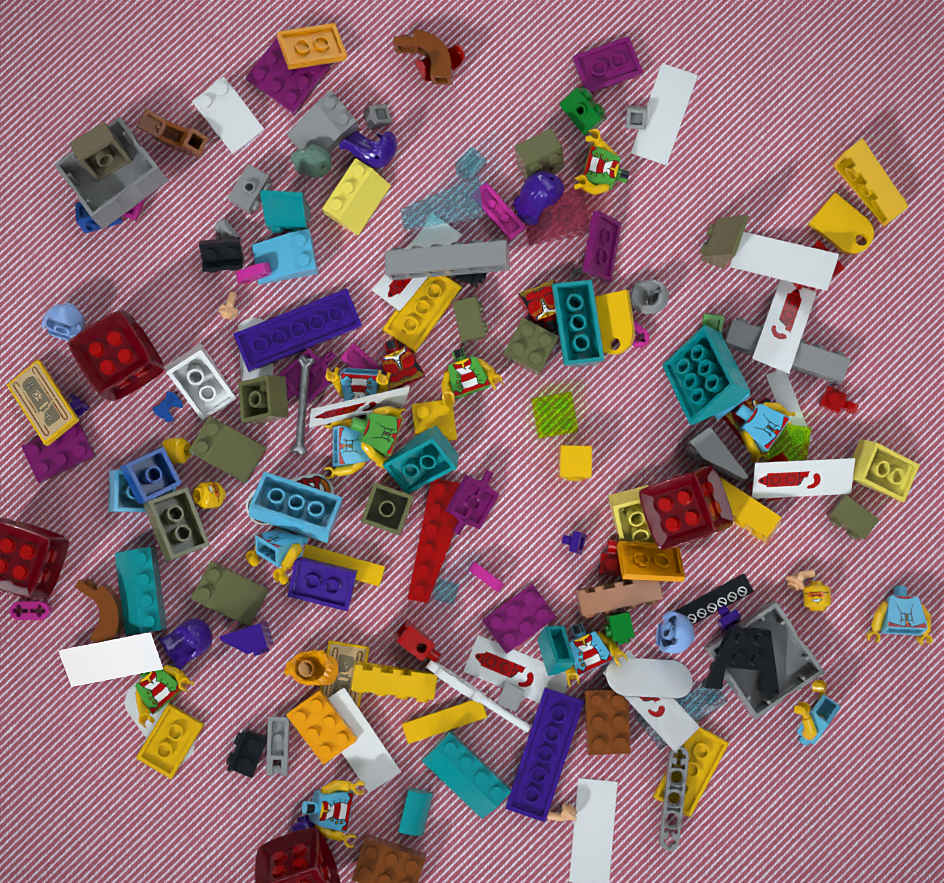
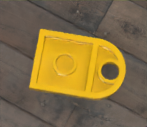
(841, 224)
(615, 321)

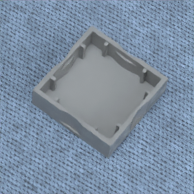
(121, 189)
(793, 662)

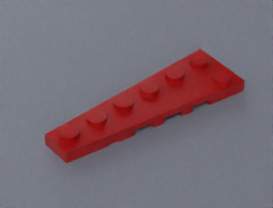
(433, 540)

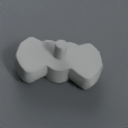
(225, 229)

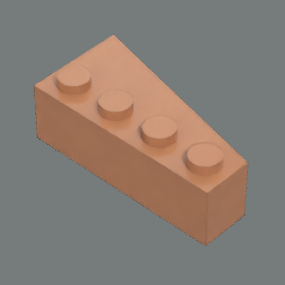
(617, 595)

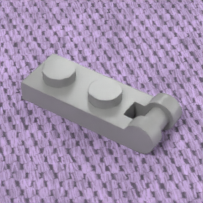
(278, 745)

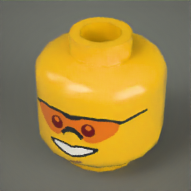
(209, 495)
(817, 596)

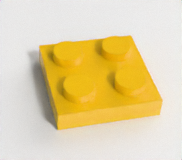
(435, 413)

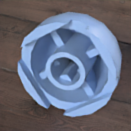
(63, 321)
(675, 633)

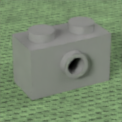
(248, 188)

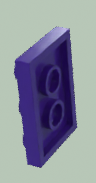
(322, 583)

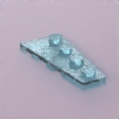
(449, 206)
(697, 705)

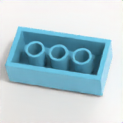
(295, 507)

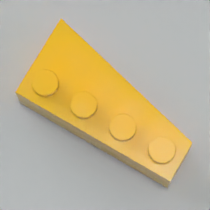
(751, 514)
(393, 680)

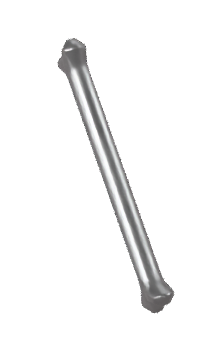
(305, 367)

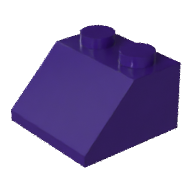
(252, 639)

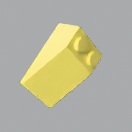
(883, 470)
(629, 516)

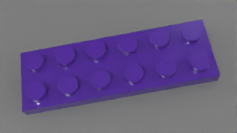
(297, 330)
(544, 754)

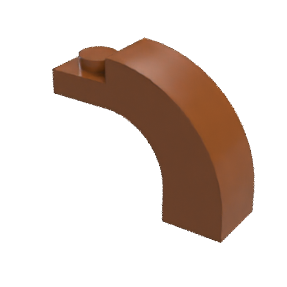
(430, 47)
(177, 137)
(110, 610)

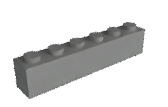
(447, 260)
(808, 359)

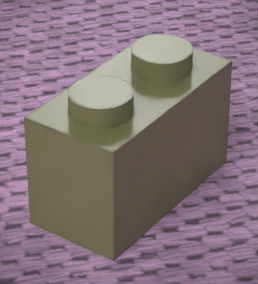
(469, 320)
(852, 517)

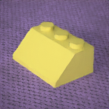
(356, 197)

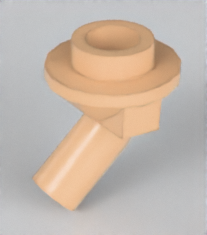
(228, 311)
(796, 581)
(568, 813)

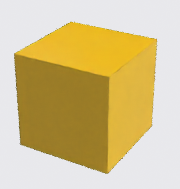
(575, 462)

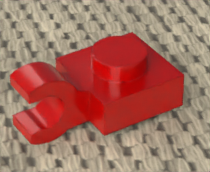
(835, 400)
(609, 561)

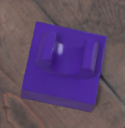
(78, 405)
(576, 542)
(727, 617)

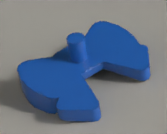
(162, 409)

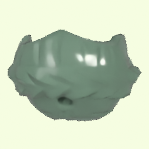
(312, 161)

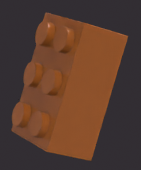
(606, 722)
(387, 862)

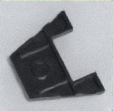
(745, 649)

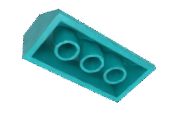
(578, 323)
(140, 590)
(467, 775)

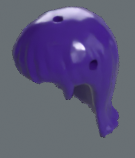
(369, 152)
(536, 195)
(187, 642)

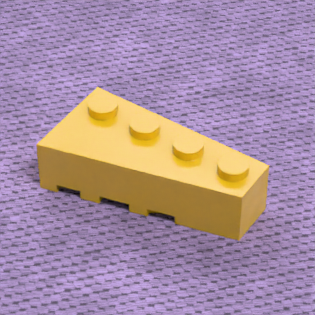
(870, 182)

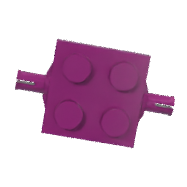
(317, 376)
(472, 502)

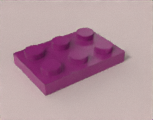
(607, 65)
(601, 246)
(63, 454)
(519, 618)

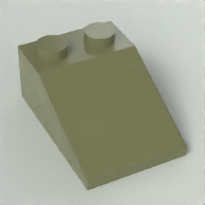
(723, 240)
(227, 449)
(230, 593)

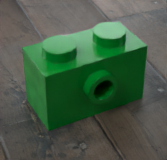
(583, 110)
(619, 627)

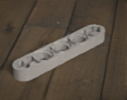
(675, 808)

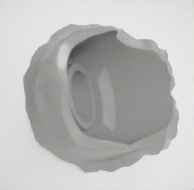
(649, 296)

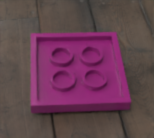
(285, 86)

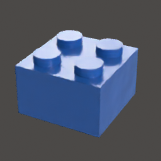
(150, 475)

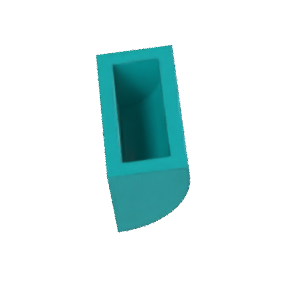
(555, 650)
(415, 812)

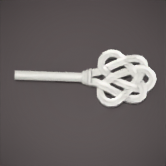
(474, 693)

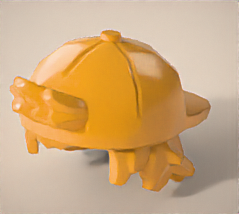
(312, 668)

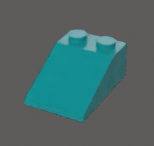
(285, 211)
(422, 460)

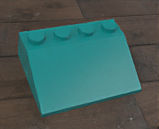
(705, 376)

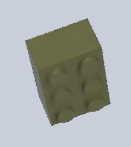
(176, 524)

